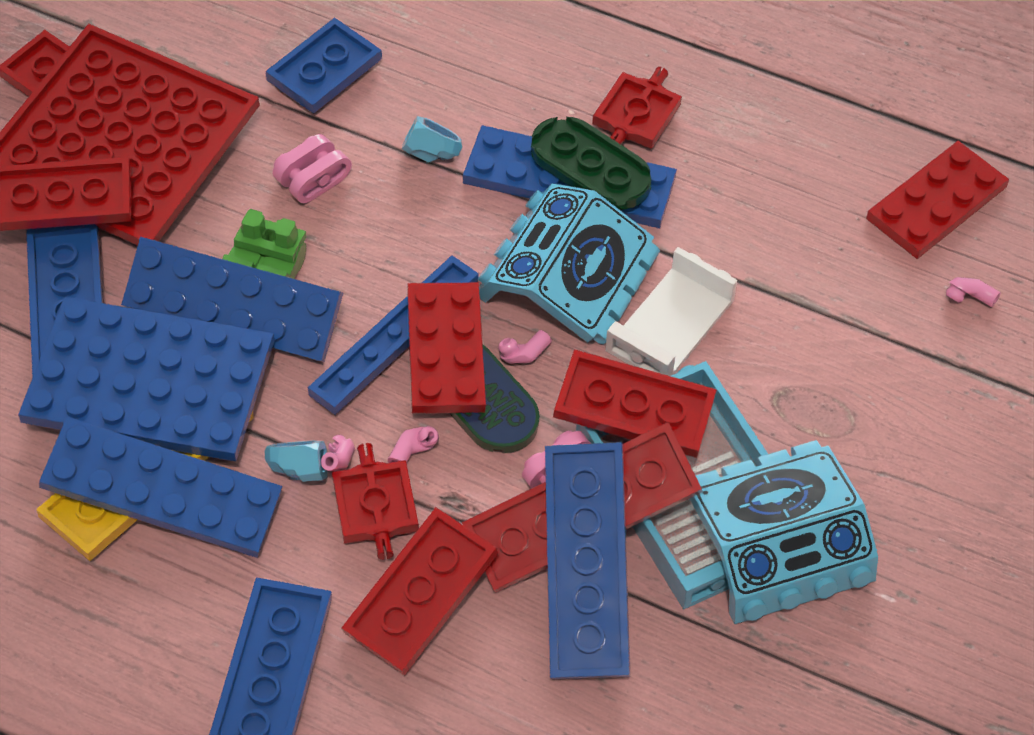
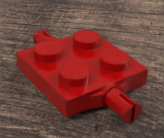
(637, 108)
(375, 501)

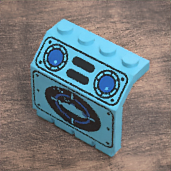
(573, 259)
(786, 530)

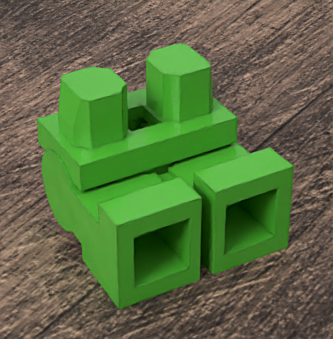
(269, 245)

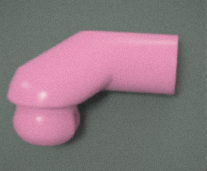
(973, 287)
(524, 353)
(413, 442)
(339, 455)

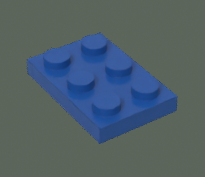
(323, 65)

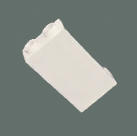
(673, 316)

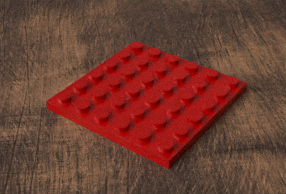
(135, 104)

